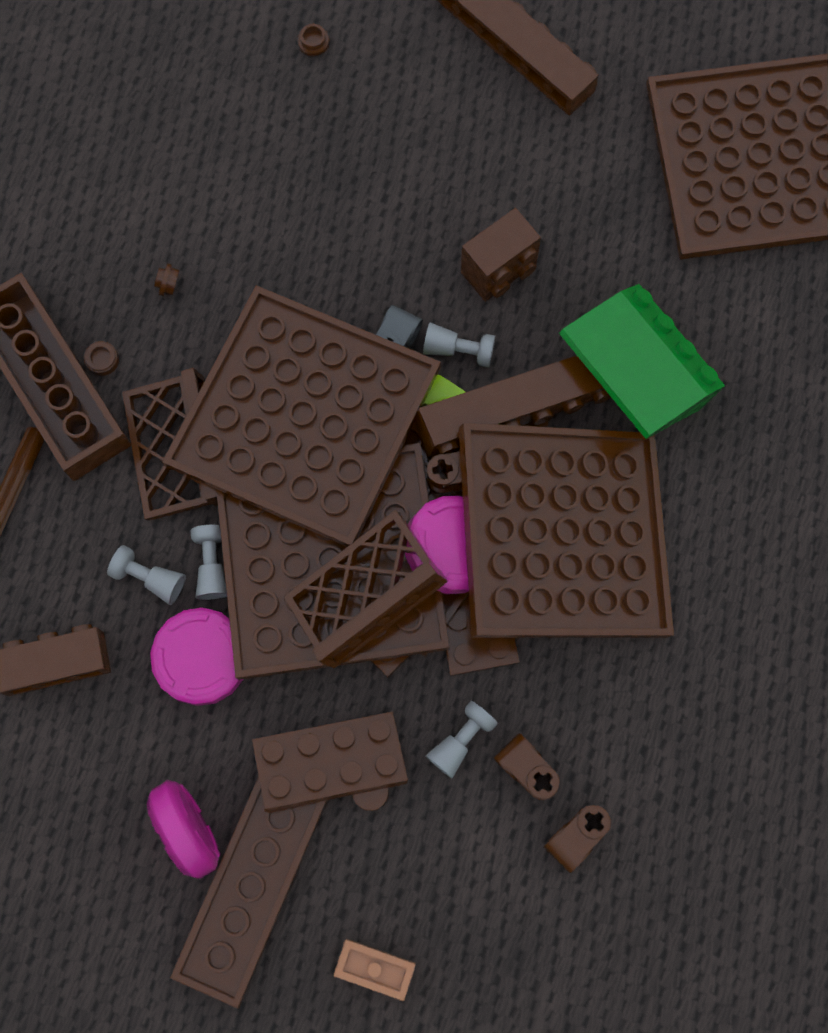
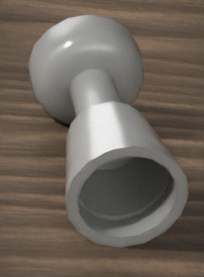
(445, 342)
(211, 576)
(158, 580)
(452, 750)

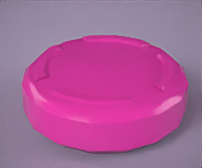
(442, 535)
(195, 657)
(183, 829)

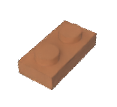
(374, 969)

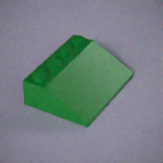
(642, 360)

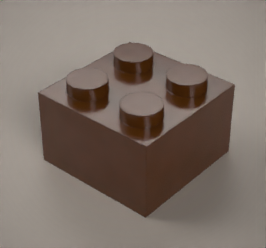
(500, 255)

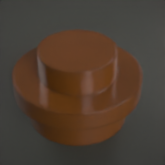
(313, 40)
(166, 280)

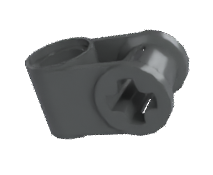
(400, 326)

